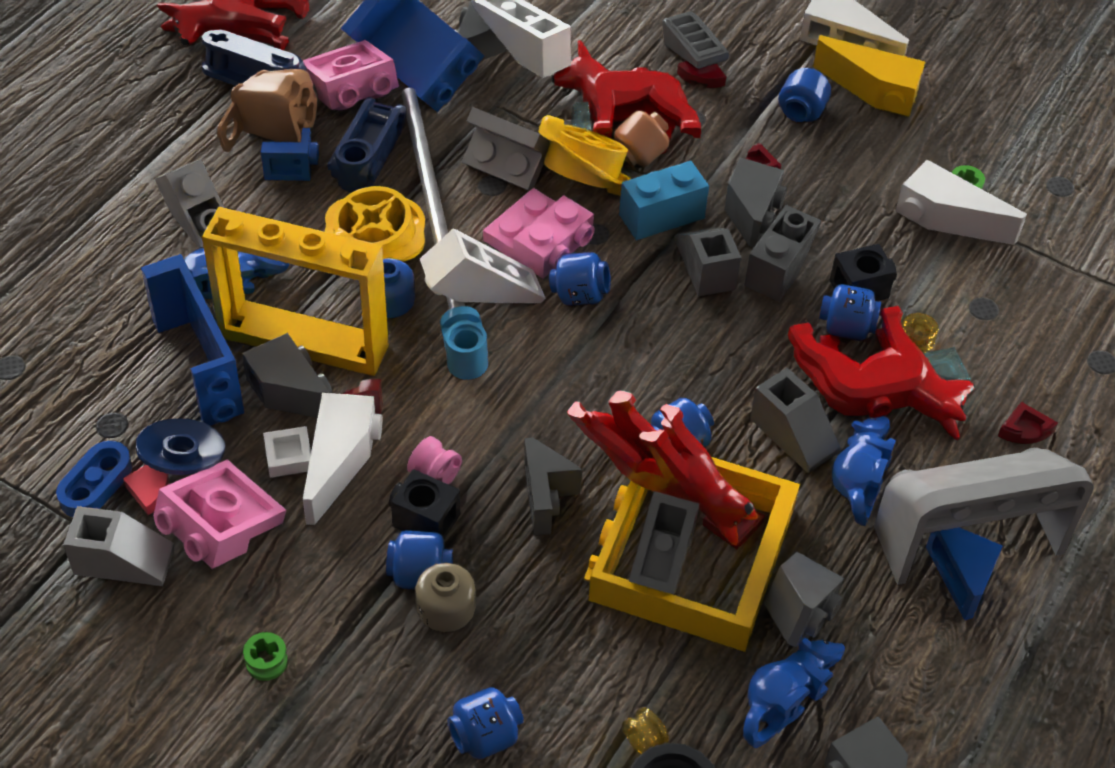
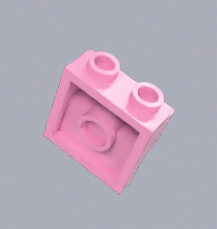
(351, 75)
(540, 230)
(216, 513)

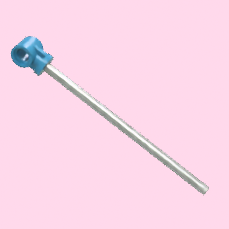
(460, 325)

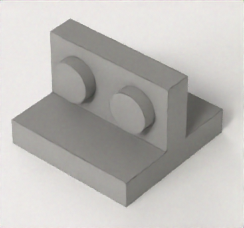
(505, 149)

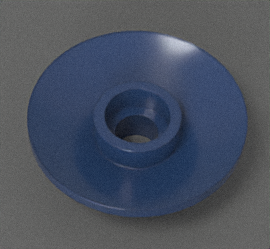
(180, 446)

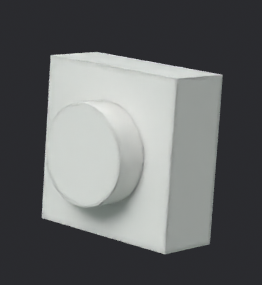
(287, 451)

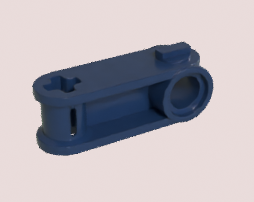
(239, 58)
(366, 144)

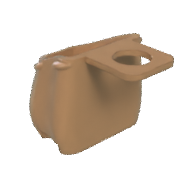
(271, 107)

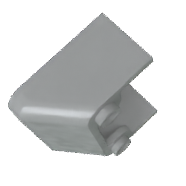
(981, 493)

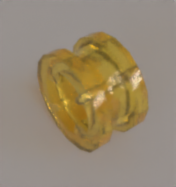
(925, 324)
(645, 730)

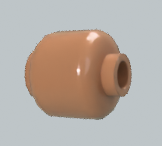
(643, 137)

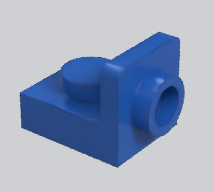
(290, 159)

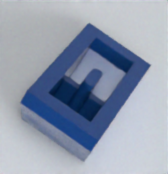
(964, 565)

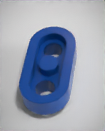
(91, 479)

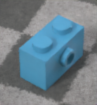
(663, 200)

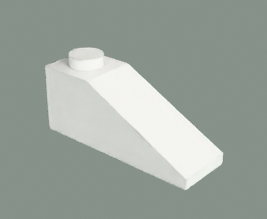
(850, 23)
(529, 34)
(957, 207)
(478, 273)
(339, 449)

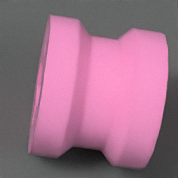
(434, 460)

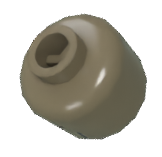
(445, 597)

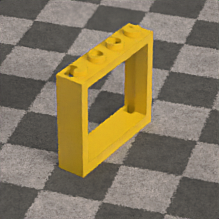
(305, 247)
(766, 494)

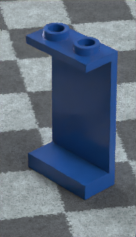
(423, 46)
(177, 301)

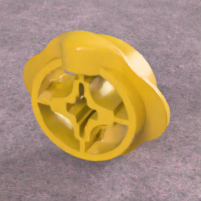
(584, 155)
(375, 218)

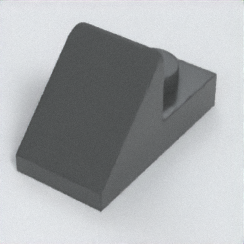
(547, 479)
(664, 542)

